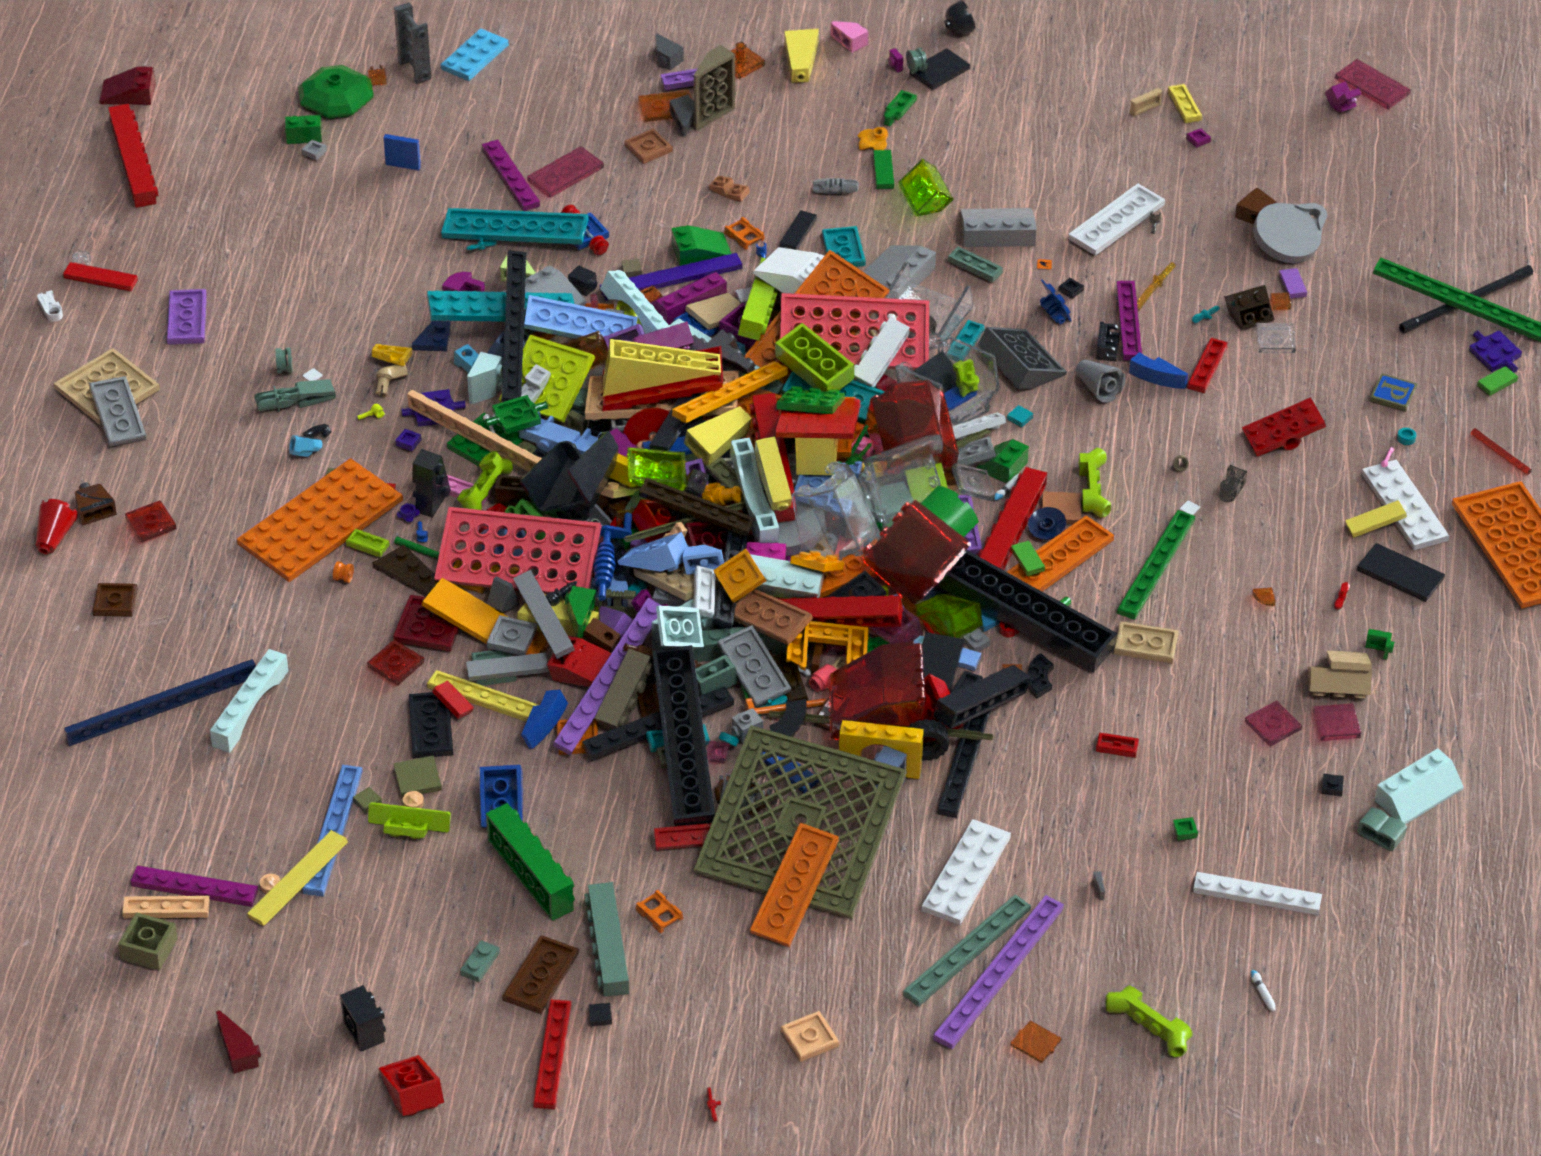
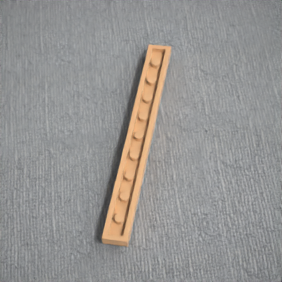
(471, 431)

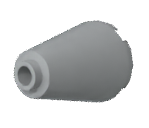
(1101, 379)

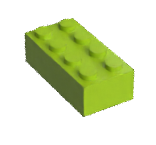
(814, 359)

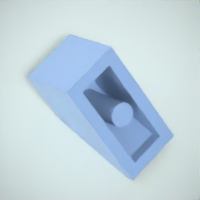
(701, 556)

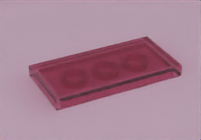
(1373, 84)
(565, 171)

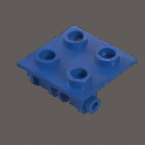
(1054, 305)

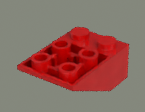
(580, 665)

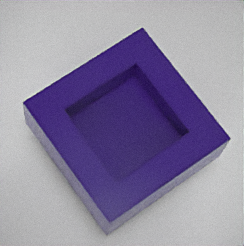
(408, 440)

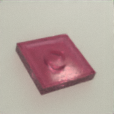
(1336, 722)
(1273, 723)

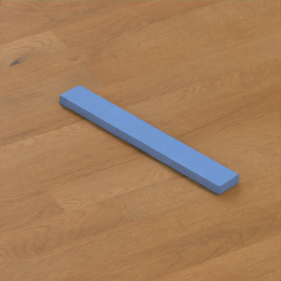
(336, 821)

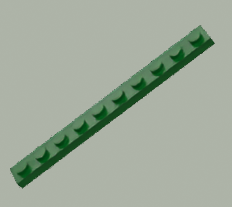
(1458, 298)

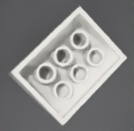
(787, 268)

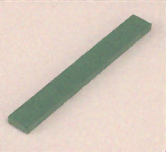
(966, 950)

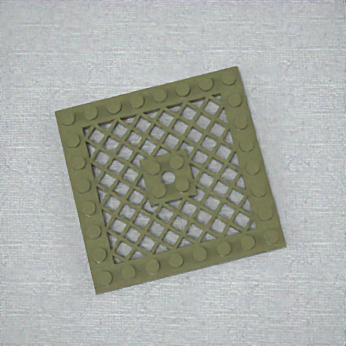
(759, 740)

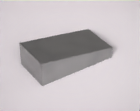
(1099, 885)

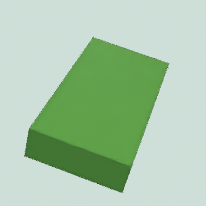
(1497, 380)
(1027, 558)

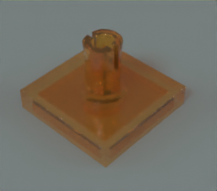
(746, 60)

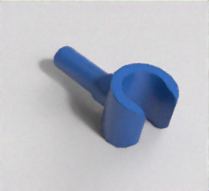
(761, 251)
(422, 536)

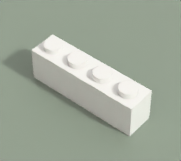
(881, 352)

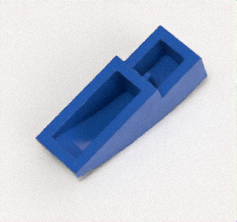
(1157, 372)
(544, 717)

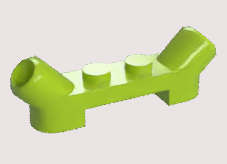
(491, 466)
(1091, 497)
(1174, 1032)

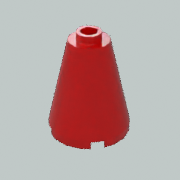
(53, 524)

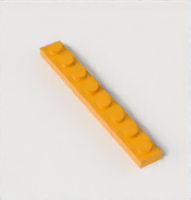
(729, 392)

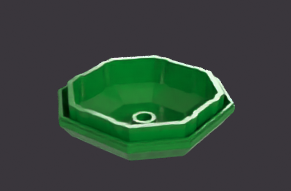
(335, 91)

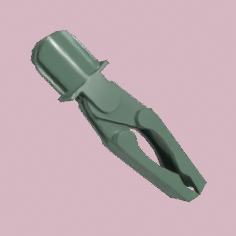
(304, 393)

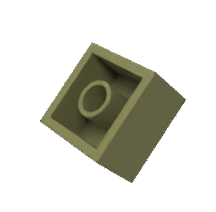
(147, 941)

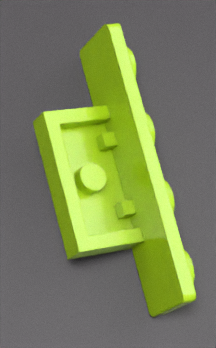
(408, 820)

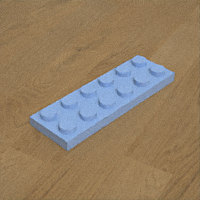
(572, 319)

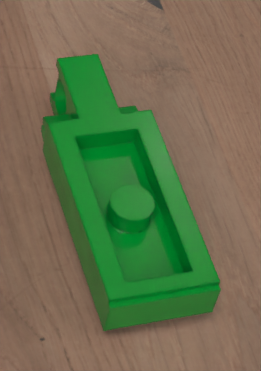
(899, 106)

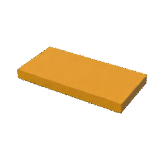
(462, 609)

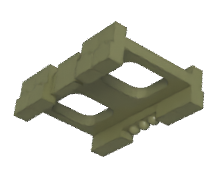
(617, 601)

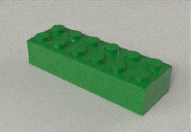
(530, 861)

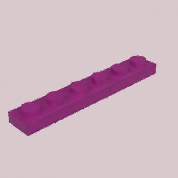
(510, 175)
(1128, 319)
(194, 885)

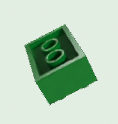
(697, 244)

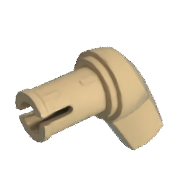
(387, 374)

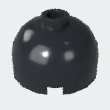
(958, 19)

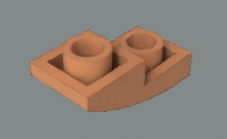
(725, 187)

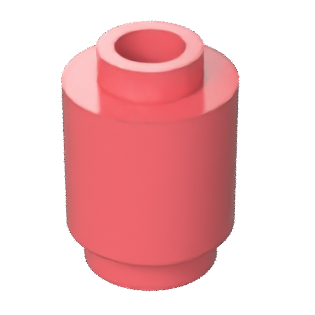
(820, 679)

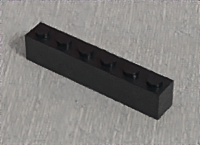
(981, 696)

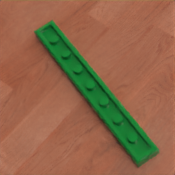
(1156, 565)

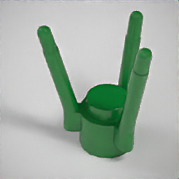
(858, 457)

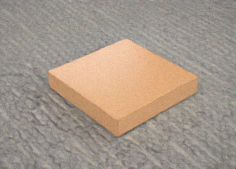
(809, 1036)

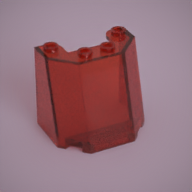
(909, 413)
(915, 551)

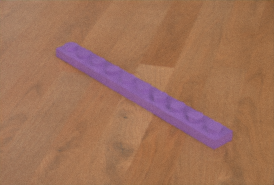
(592, 700)
(998, 972)

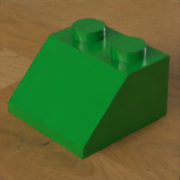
(303, 129)
(1009, 460)

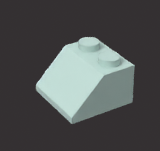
(485, 378)

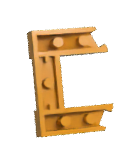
(853, 637)

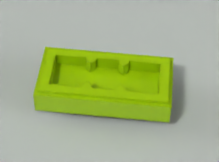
(367, 543)

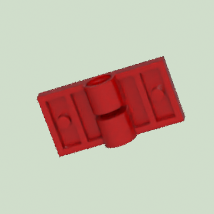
(1284, 427)

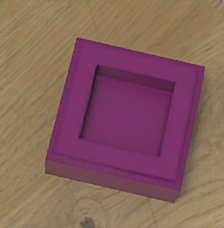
(1198, 137)

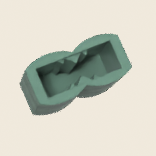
(1382, 829)

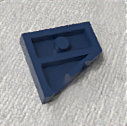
(433, 337)

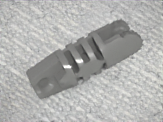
(835, 186)

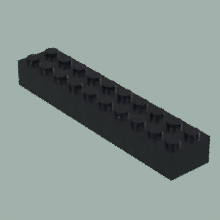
(1030, 611)
(683, 736)

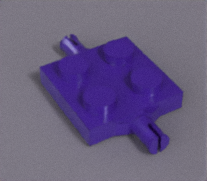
(1495, 351)
(443, 398)

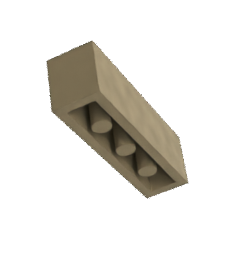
(625, 690)

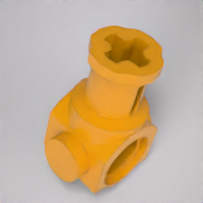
(720, 495)

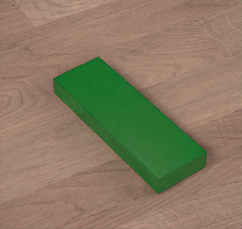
(883, 169)

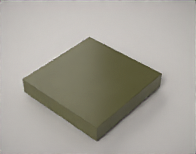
(417, 775)

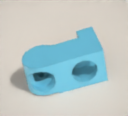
(466, 361)

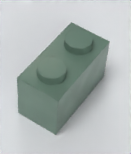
(715, 675)

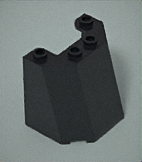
(571, 483)

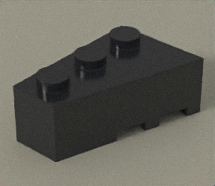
(430, 482)

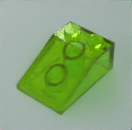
(657, 465)
(950, 615)

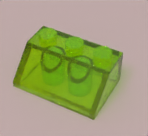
(925, 189)

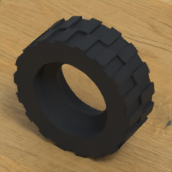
(935, 730)

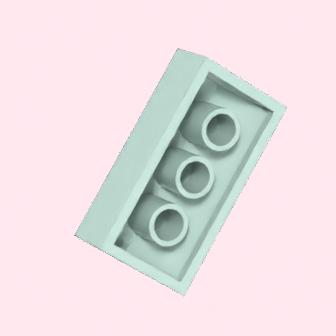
(788, 579)
(1419, 787)

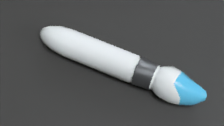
(1006, 488)
(1257, 980)

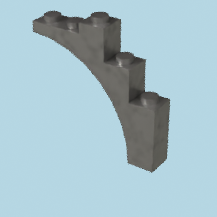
(731, 355)

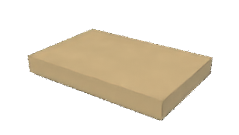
(712, 310)
(1146, 642)
(1348, 660)

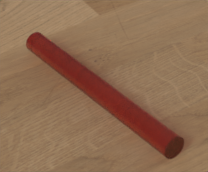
(1502, 452)

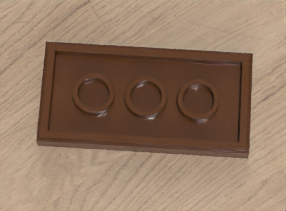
(540, 974)

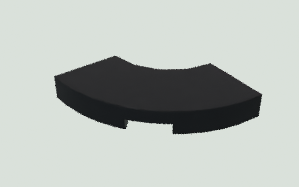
(1039, 670)
(792, 718)

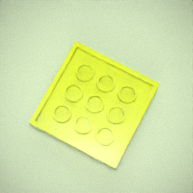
(567, 370)

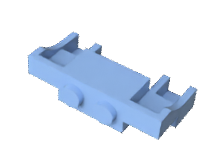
(550, 434)

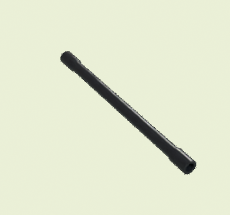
(1518, 275)

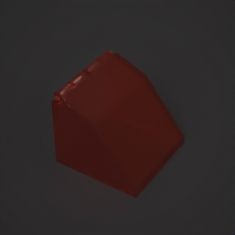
(879, 688)

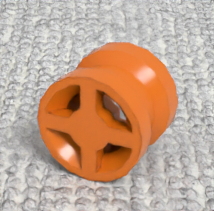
(343, 572)

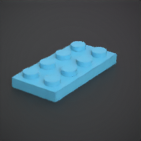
(474, 54)

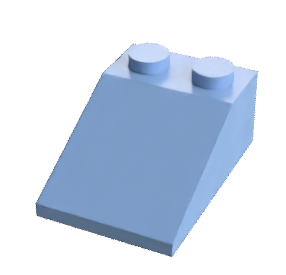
(657, 555)

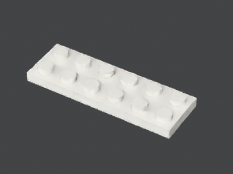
(1116, 219)
(1392, 484)
(966, 872)

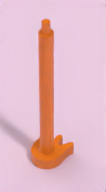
(764, 710)

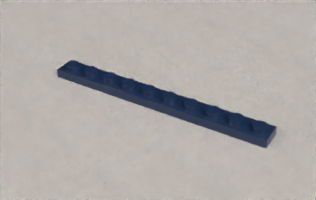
(158, 703)

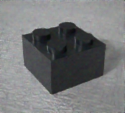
(363, 1018)

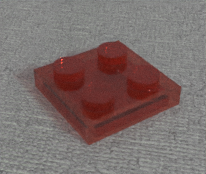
(150, 521)
(395, 662)

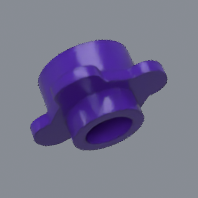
(408, 512)

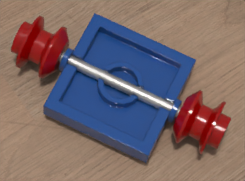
(594, 234)

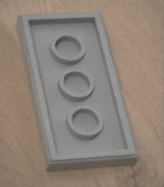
(117, 411)
(754, 666)

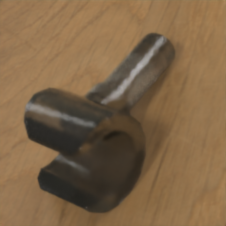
(1154, 219)

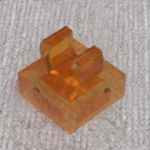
(377, 76)

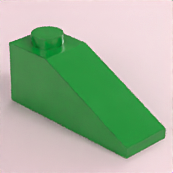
(580, 607)

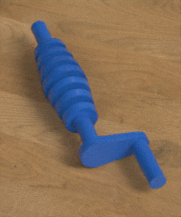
(605, 557)

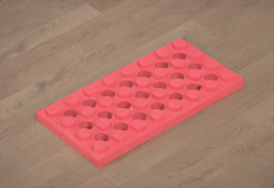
(845, 323)
(514, 523)

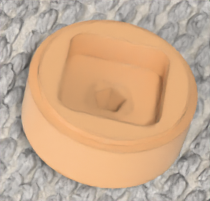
(413, 799)
(268, 881)

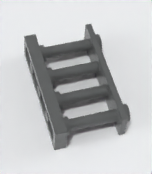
(412, 42)

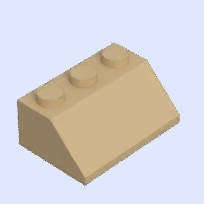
(1339, 682)

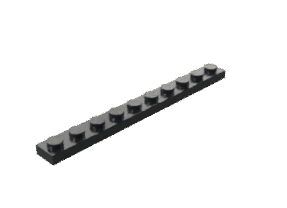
(514, 325)

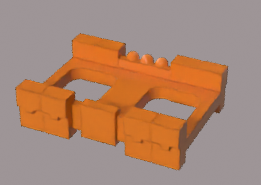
(739, 235)
(653, 915)

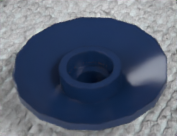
(1047, 517)

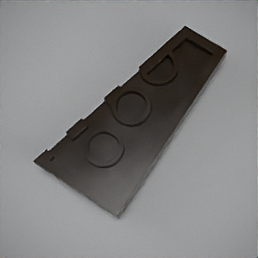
(408, 569)

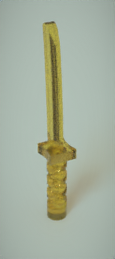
(1157, 282)

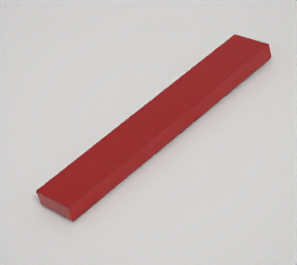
(552, 1054)

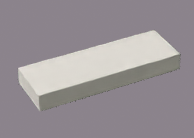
(704, 591)

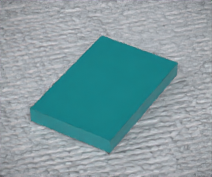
(845, 243)

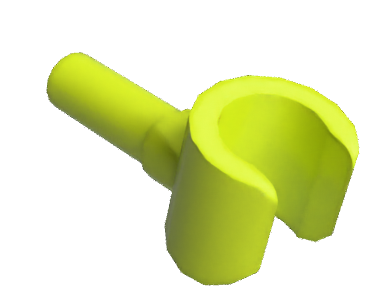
(375, 410)

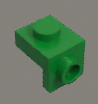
(1380, 641)

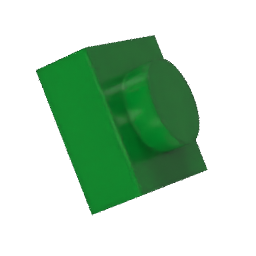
(1185, 828)

